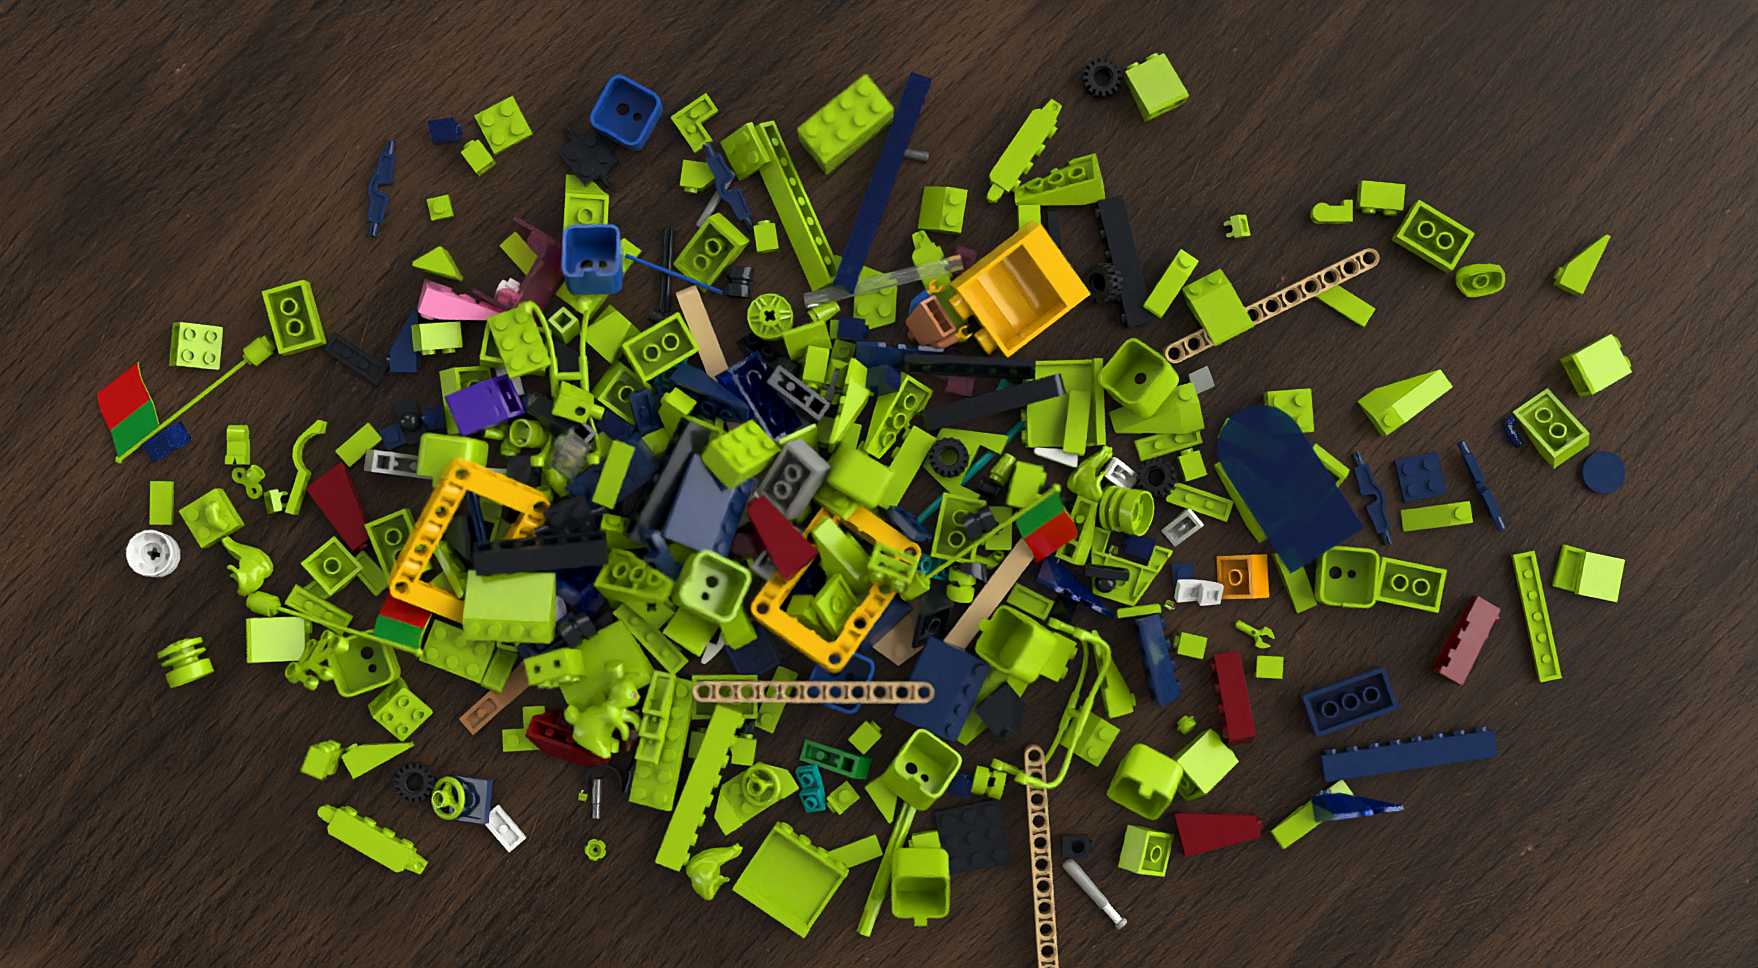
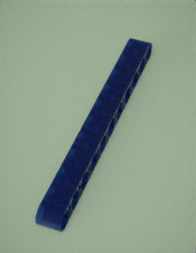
(881, 183)

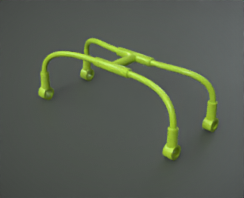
(555, 376)
(1070, 710)

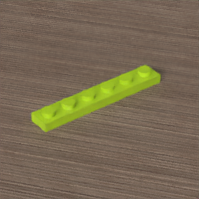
(1536, 616)

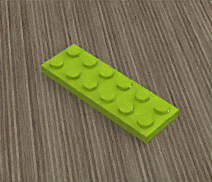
(657, 784)

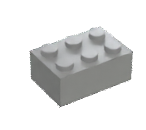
(794, 478)

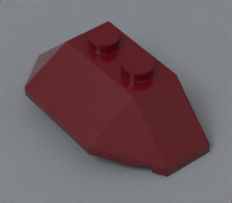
(555, 737)

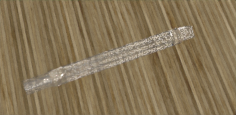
(886, 280)

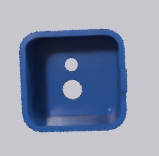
(625, 129)
(593, 244)
(859, 665)

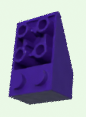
(485, 405)

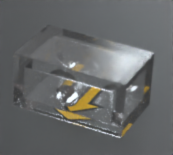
(569, 455)

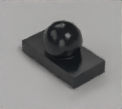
(410, 420)
(1106, 576)

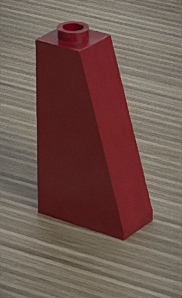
(341, 505)
(781, 540)
(1213, 830)

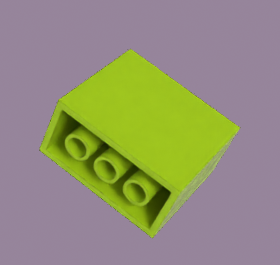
(846, 124)

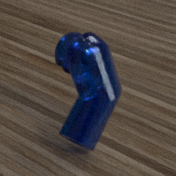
(1510, 432)

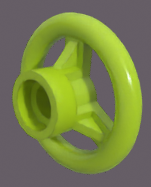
(751, 788)
(445, 798)

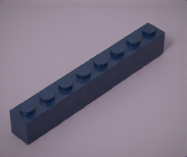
(1407, 755)

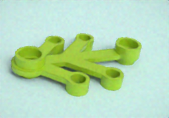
(296, 670)

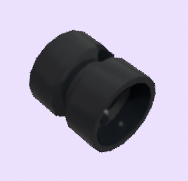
(739, 282)
(979, 523)
(577, 630)

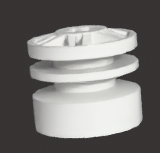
(140, 553)

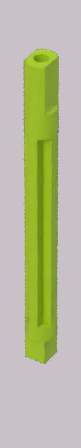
(885, 870)

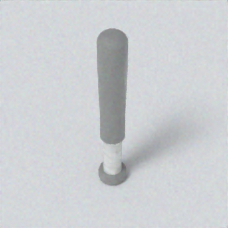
(1088, 886)

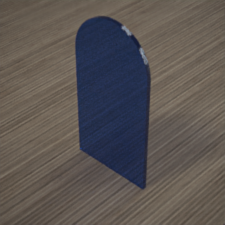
(1285, 485)

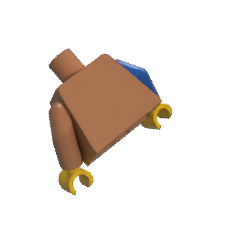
(930, 322)

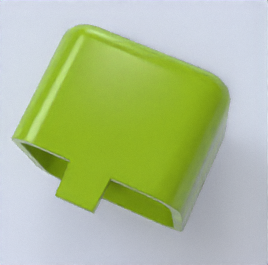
(1123, 368)
(439, 450)
(858, 474)
(1347, 591)
(723, 598)
(1015, 644)
(352, 670)
(931, 759)
(1145, 781)
(920, 884)

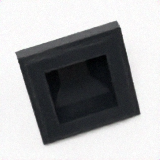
(1064, 608)

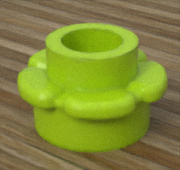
(1186, 724)
(595, 844)

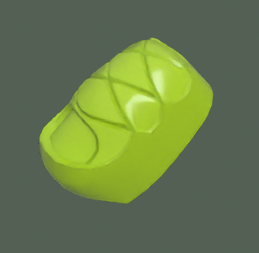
(1480, 279)

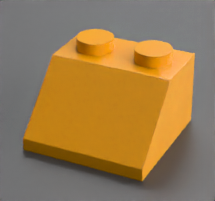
(1243, 576)

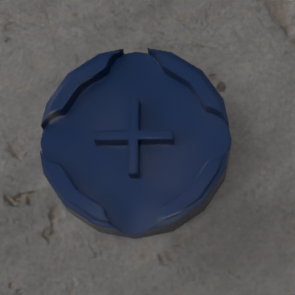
(1603, 472)

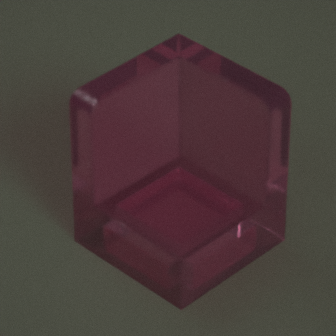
(968, 257)
(960, 385)

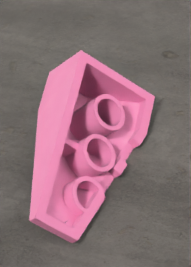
(442, 303)

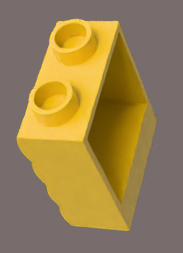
(1017, 290)

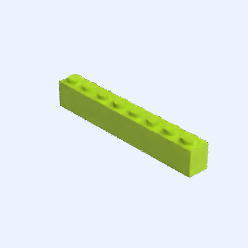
(796, 210)
(699, 785)

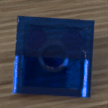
(577, 585)

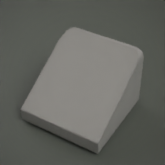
(1201, 379)

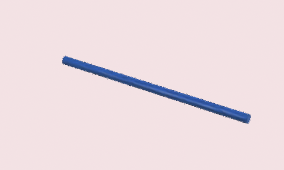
(674, 274)

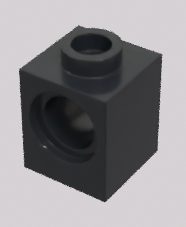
(1068, 839)

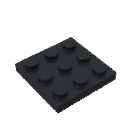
(973, 836)

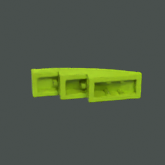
(656, 717)
(1302, 819)

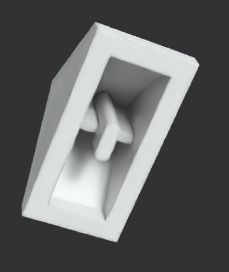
(1120, 474)
(1182, 527)

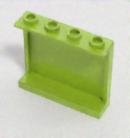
(1047, 419)
(791, 878)

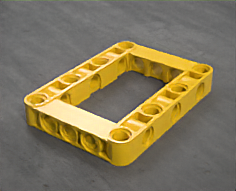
(432, 525)
(806, 641)

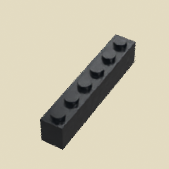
(1123, 254)
(665, 481)
(540, 553)

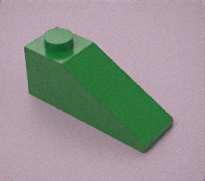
(835, 759)

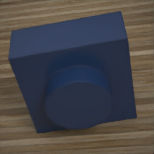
(393, 436)
(1181, 571)

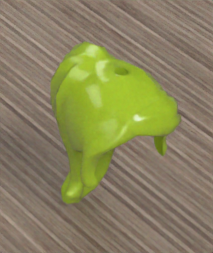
(1085, 478)
(253, 566)
(705, 869)

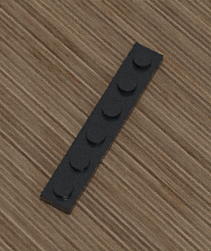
(970, 366)

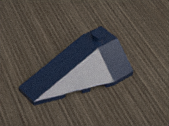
(878, 353)
(711, 397)

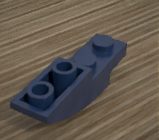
(659, 556)

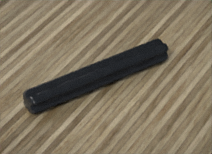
(667, 263)

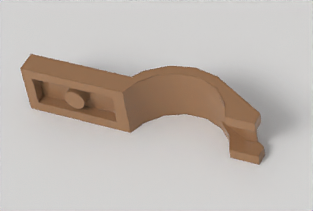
(494, 702)

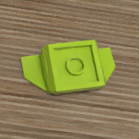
(584, 204)
(734, 809)

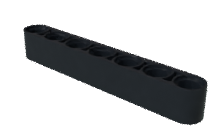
(993, 402)

